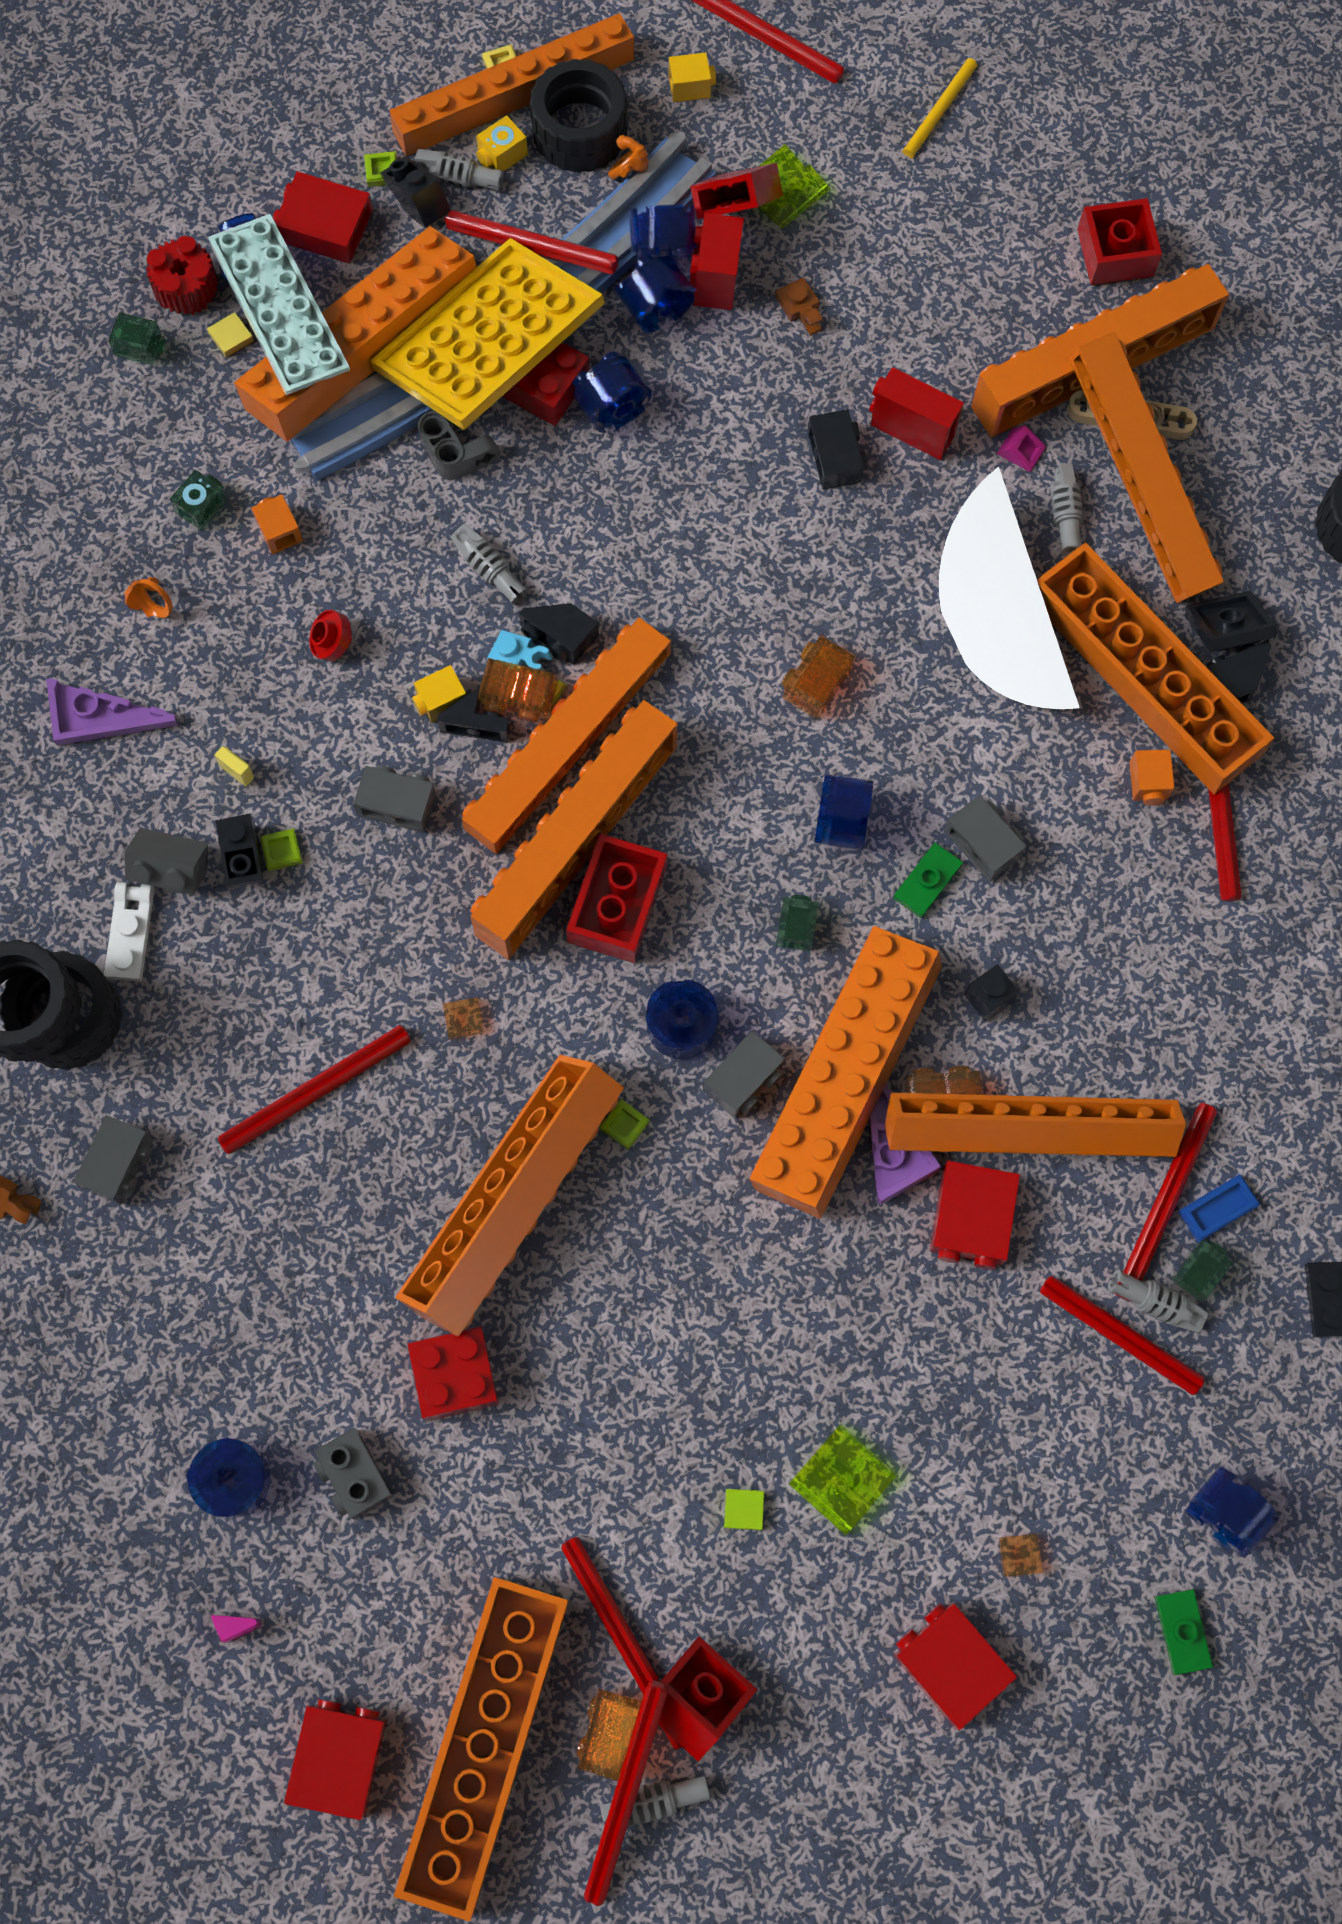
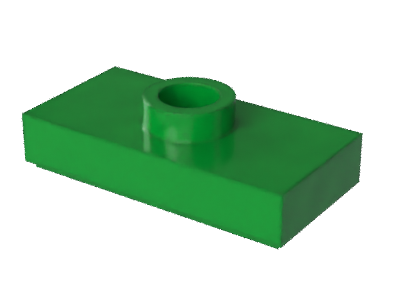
(927, 880)
(1183, 1632)

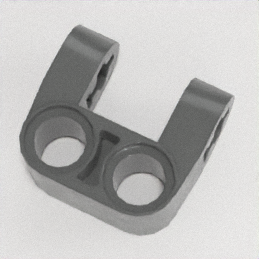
(446, 444)

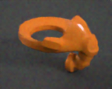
(634, 159)
(138, 598)

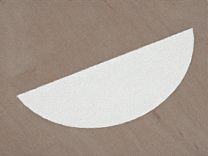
(997, 605)

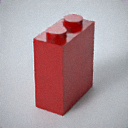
(737, 190)
(323, 216)
(915, 412)
(974, 1214)
(953, 1664)
(336, 1760)

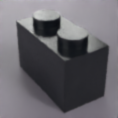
(836, 449)

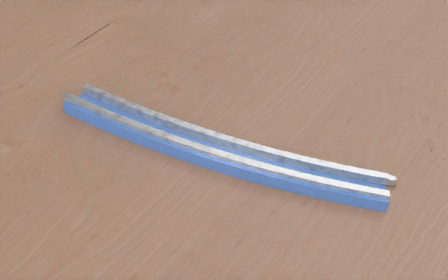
(382, 411)

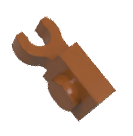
(800, 302)
(16, 1205)

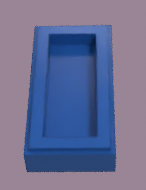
(1219, 1208)

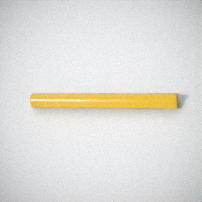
(940, 108)

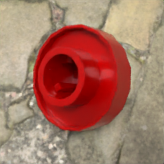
(330, 635)

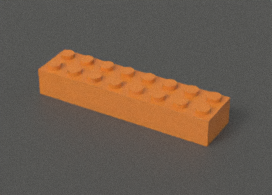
(1145, 324)
(363, 326)
(1152, 669)
(571, 832)
(846, 1072)
(510, 1194)
(481, 1750)

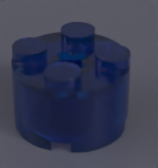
(663, 231)
(656, 292)
(611, 392)
(844, 811)
(681, 999)
(207, 1478)
(1233, 1511)

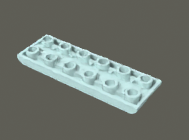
(278, 304)

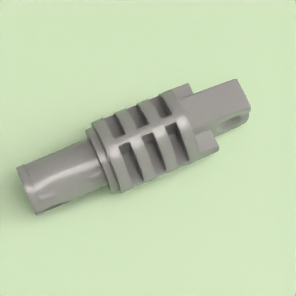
(459, 170)
(1067, 507)
(487, 562)
(1159, 1301)
(661, 1799)

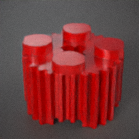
(182, 275)

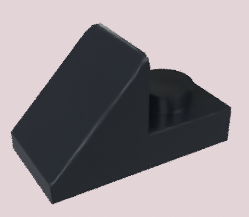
(465, 720)

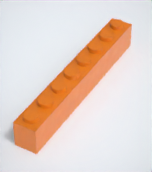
(504, 86)
(1146, 467)
(566, 735)
(1034, 1124)

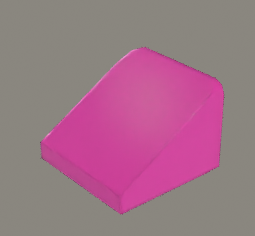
(1022, 448)
(233, 1628)

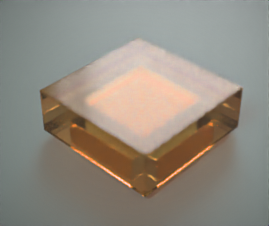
(463, 1018)
(1020, 1555)

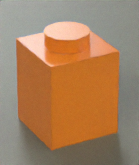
(276, 523)
(1151, 776)

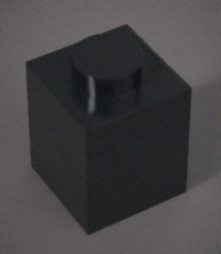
(991, 993)

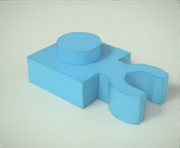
(518, 650)

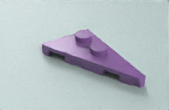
(86, 715)
(895, 1169)

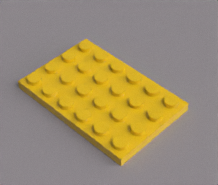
(487, 333)

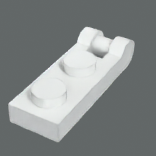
(128, 933)

